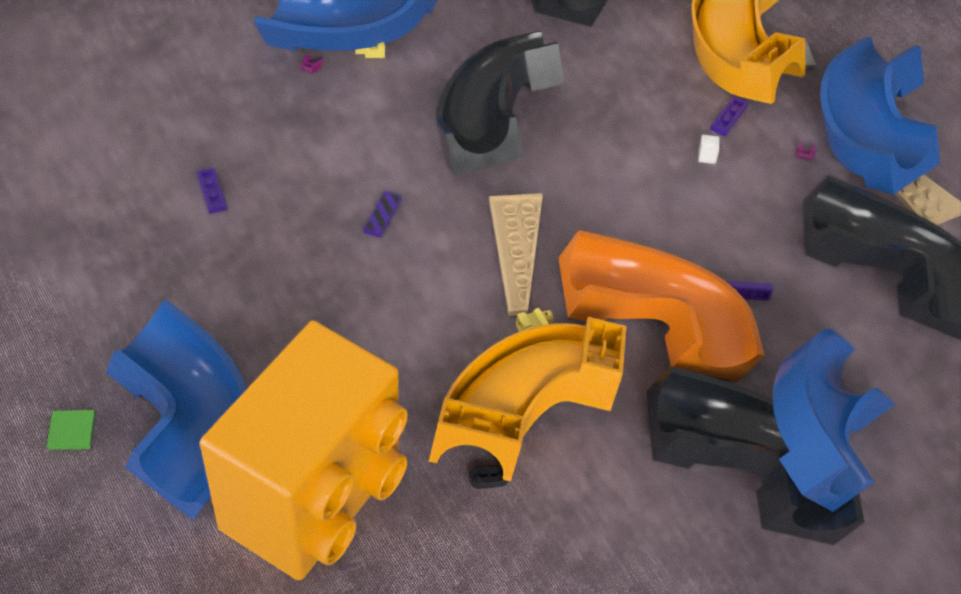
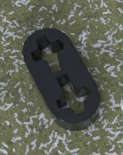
(488, 476)

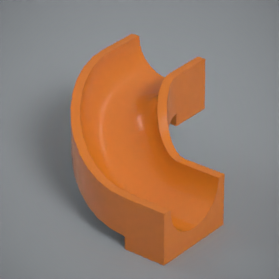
(706, 316)

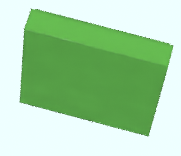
(71, 429)

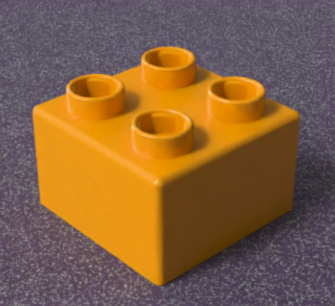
(306, 451)

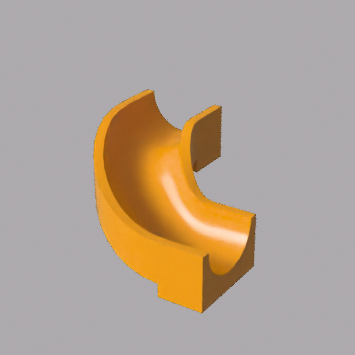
(739, 52)
(522, 378)

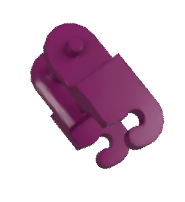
(314, 67)
(799, 150)

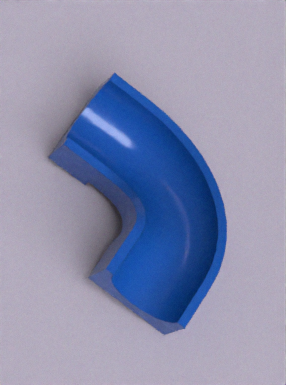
(340, 23)
(864, 120)
(192, 387)
(817, 419)

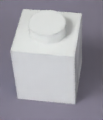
(708, 149)

